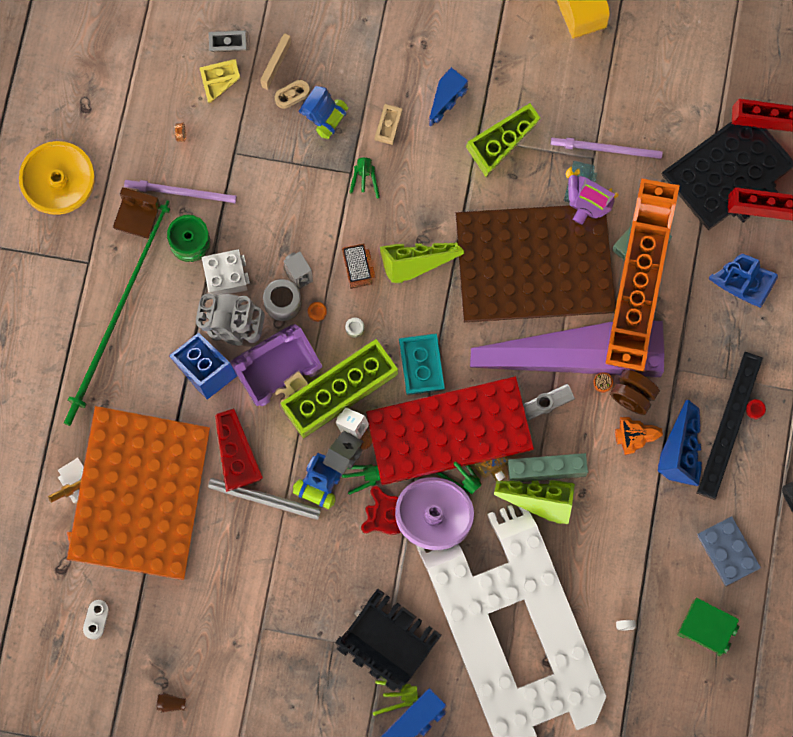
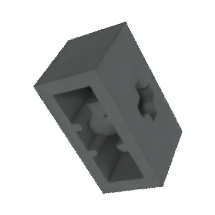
(343, 452)

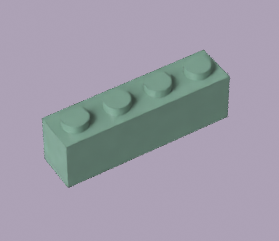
(547, 467)

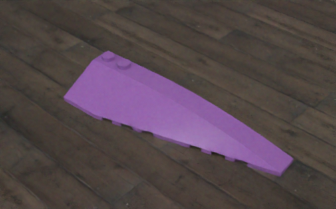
(567, 351)

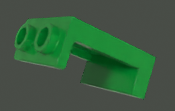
(709, 627)

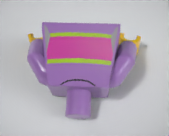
(588, 197)

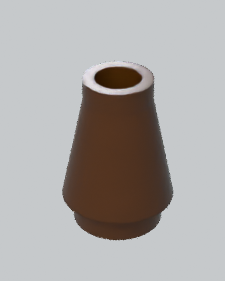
(169, 703)

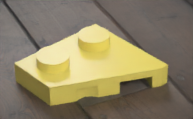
(219, 78)

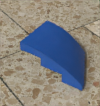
(745, 279)

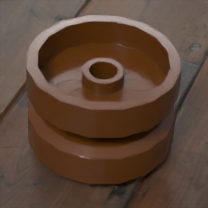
(634, 392)

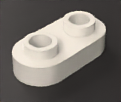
(96, 619)

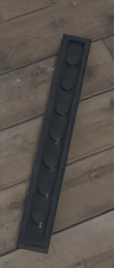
(729, 425)

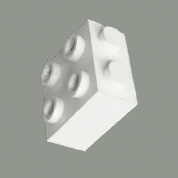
(225, 273)

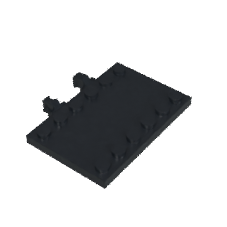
(726, 160)

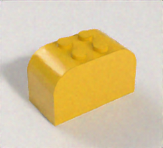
(584, 15)

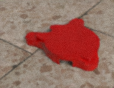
(382, 514)

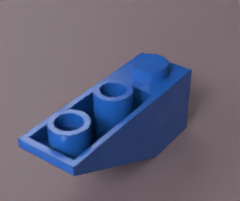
(448, 91)

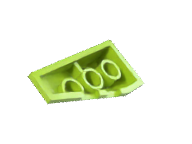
(409, 262)

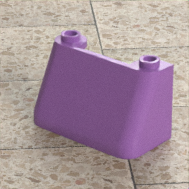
(274, 361)

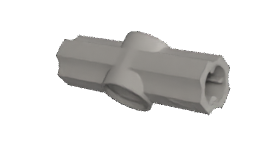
(556, 398)

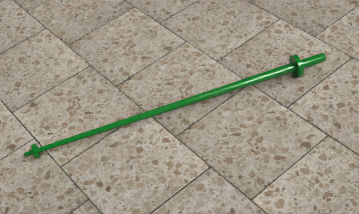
(77, 401)

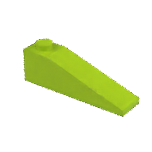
(548, 501)

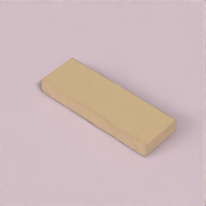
(275, 61)

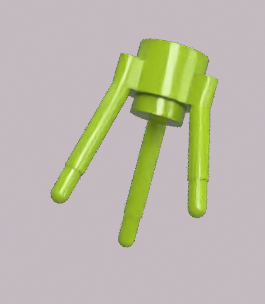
(408, 694)

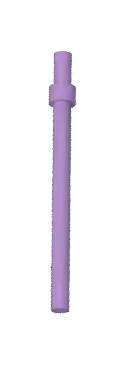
(570, 143)
(144, 186)

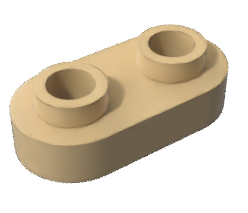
(290, 92)

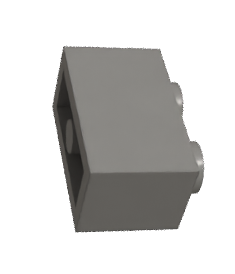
(228, 41)
(298, 269)

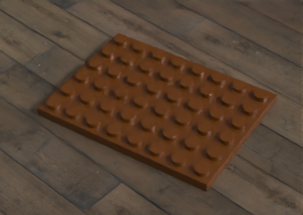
(533, 264)

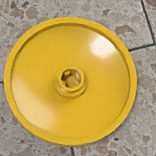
(56, 177)

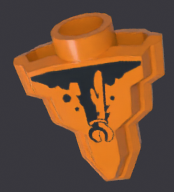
(635, 434)

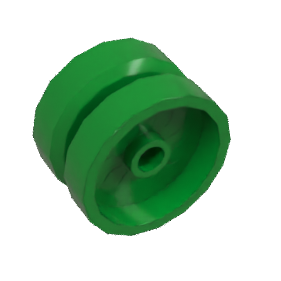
(188, 238)

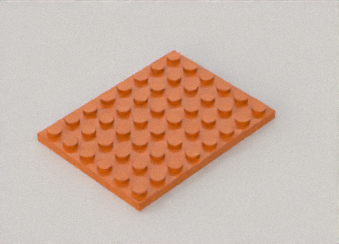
(138, 493)

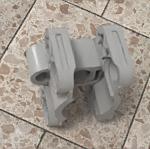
(230, 319)

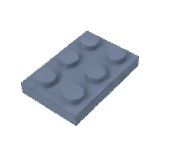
(728, 551)

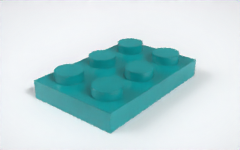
(421, 364)

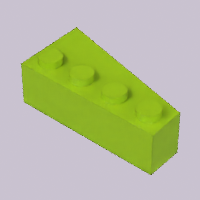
(499, 140)

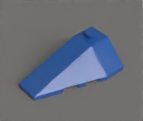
(680, 454)

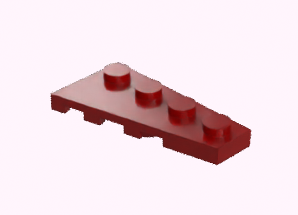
(236, 455)

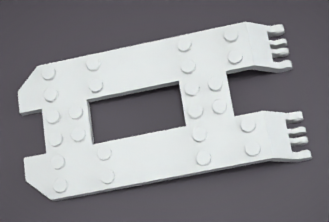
(530, 578)

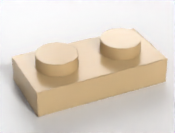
(388, 124)

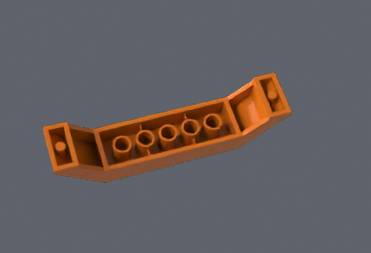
(642, 275)

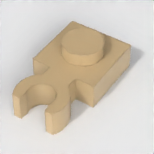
(293, 384)

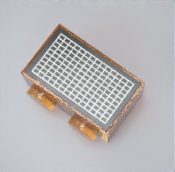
(357, 265)

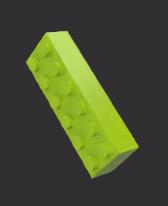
(339, 388)

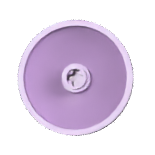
(434, 513)

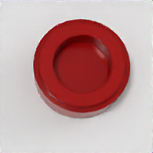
(755, 409)

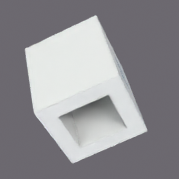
(352, 422)

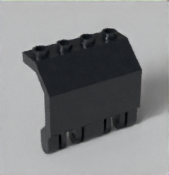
(386, 643)

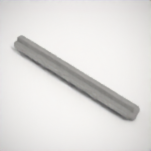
(267, 499)

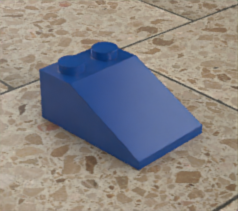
(203, 365)

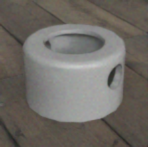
(284, 313)

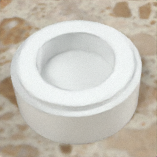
(354, 327)
(626, 625)

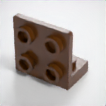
(136, 213)

